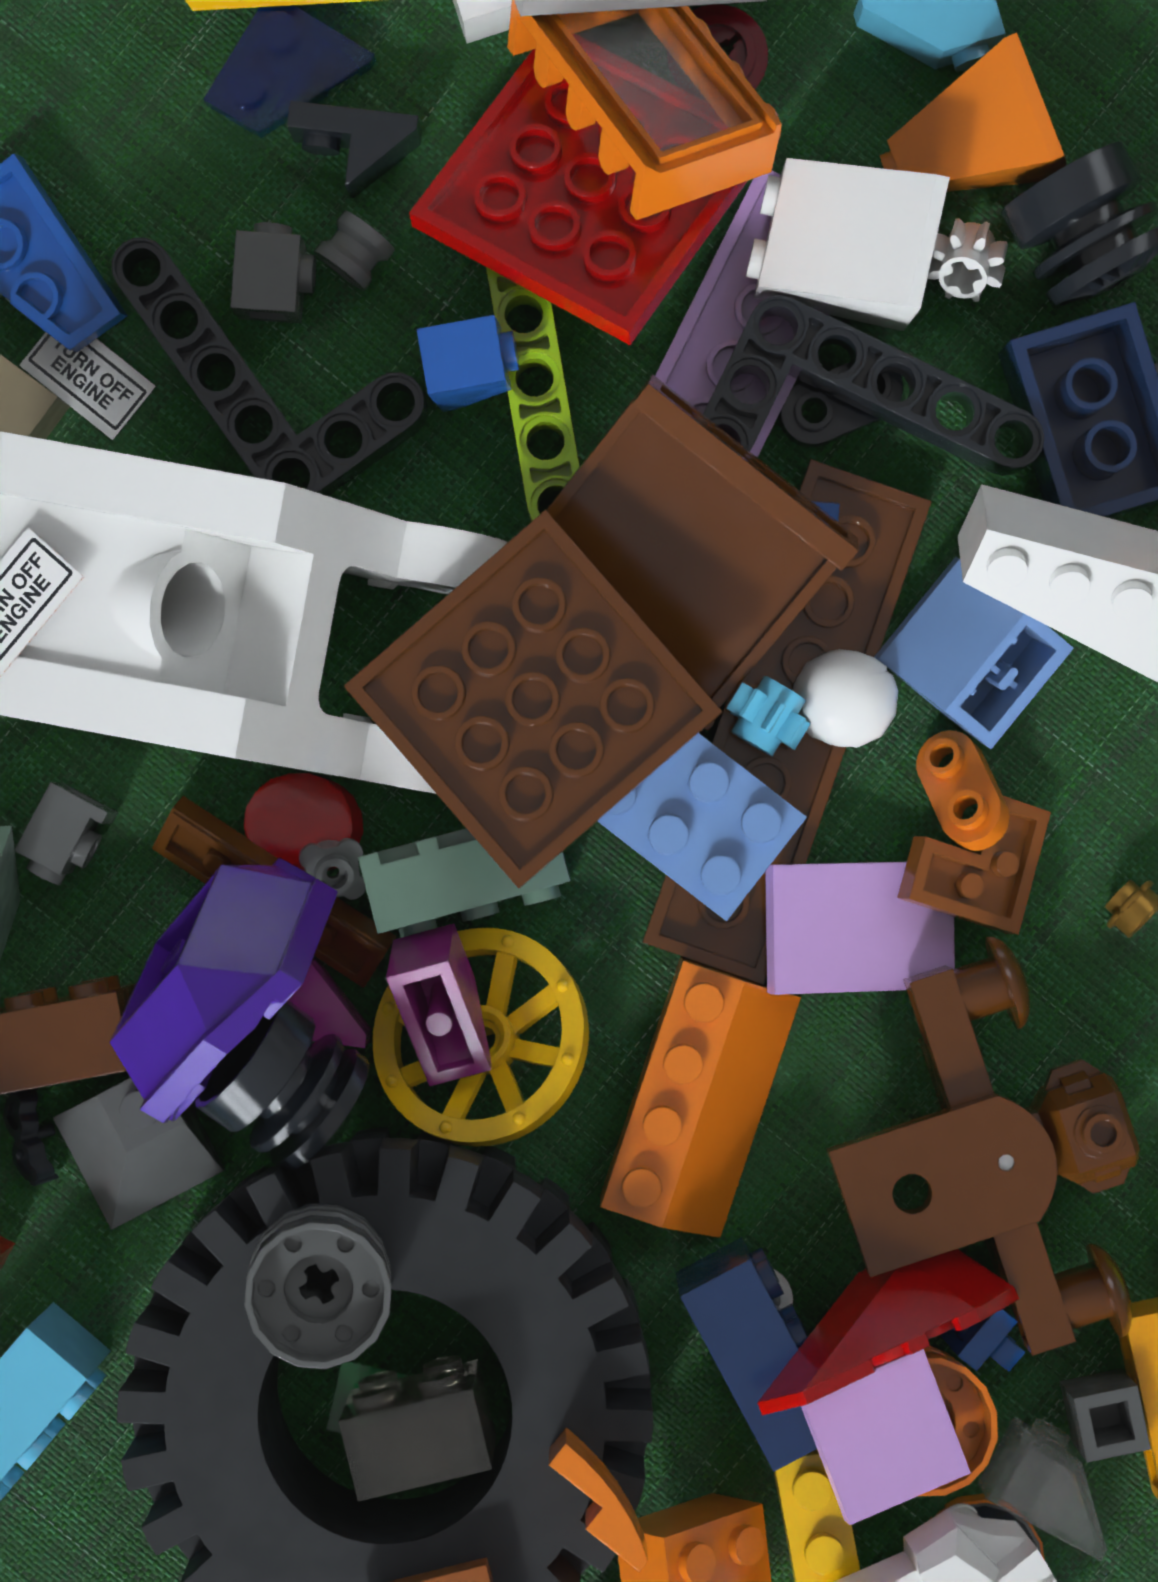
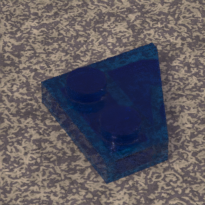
(279, 61)

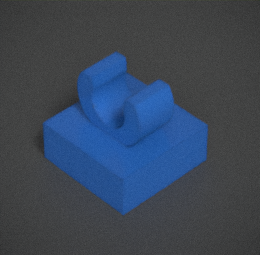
(985, 1340)

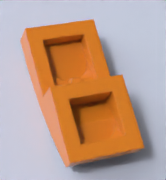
(611, 1513)

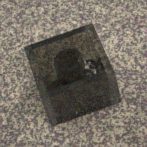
(417, 1427)

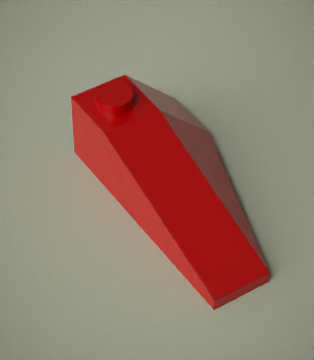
(885, 1320)

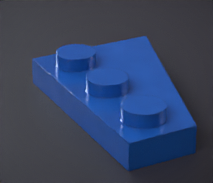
(45, 265)

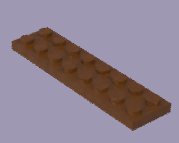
(844, 614)

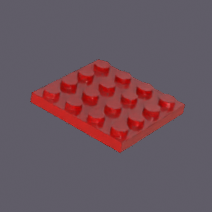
(544, 214)

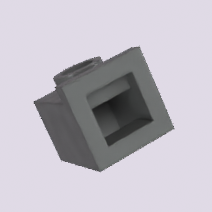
(63, 832)

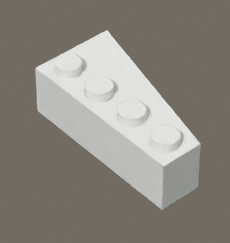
(1067, 571)

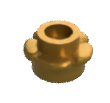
(1132, 907)

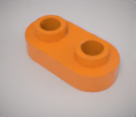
(959, 785)

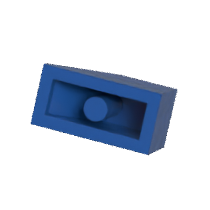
(467, 361)

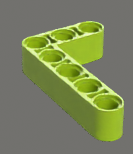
(533, 413)

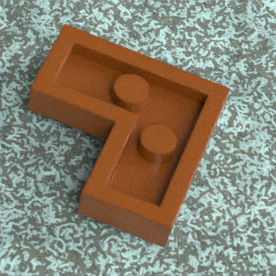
(981, 885)

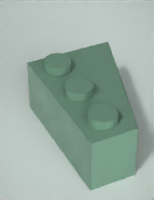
(446, 876)

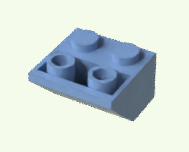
(973, 656)

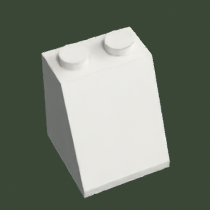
(849, 239)

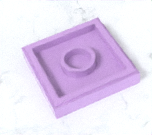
(886, 1438)

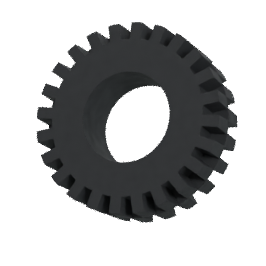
(456, 1231)

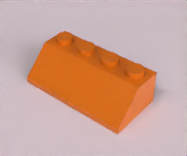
(698, 1100)

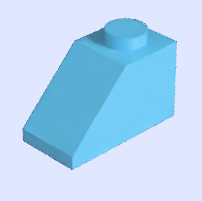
(934, 30)

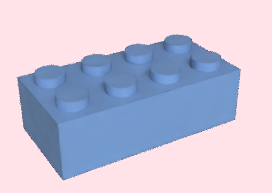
(706, 824)

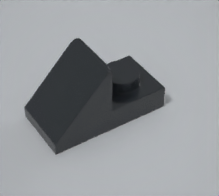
(373, 138)

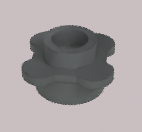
(340, 854)

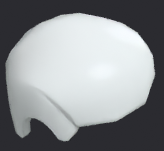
(847, 697)

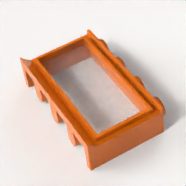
(660, 94)

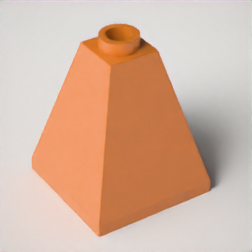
(982, 127)

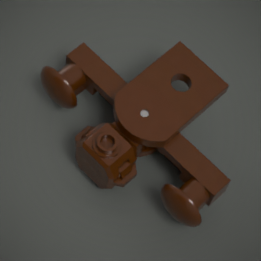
(992, 1160)

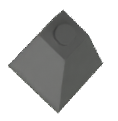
(131, 1156)

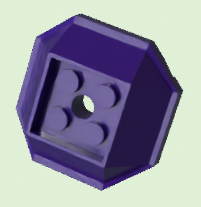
(215, 975)

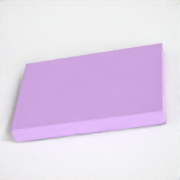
(848, 930)

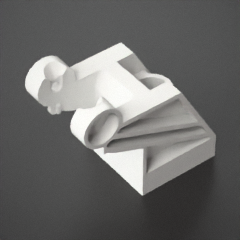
(206, 605)

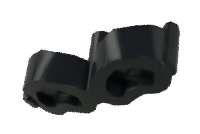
(28, 1149)

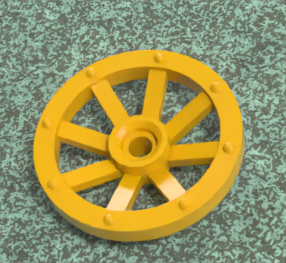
(520, 1115)

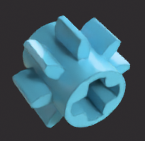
(768, 715)

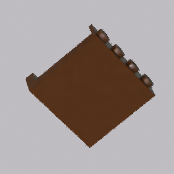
(699, 536)

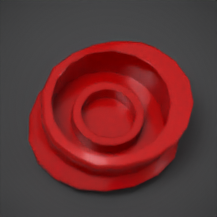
(298, 812)

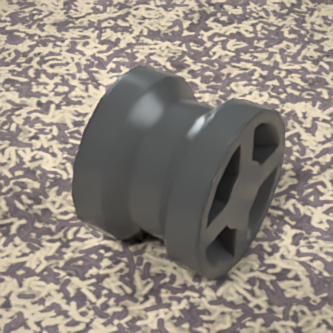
(354, 250)

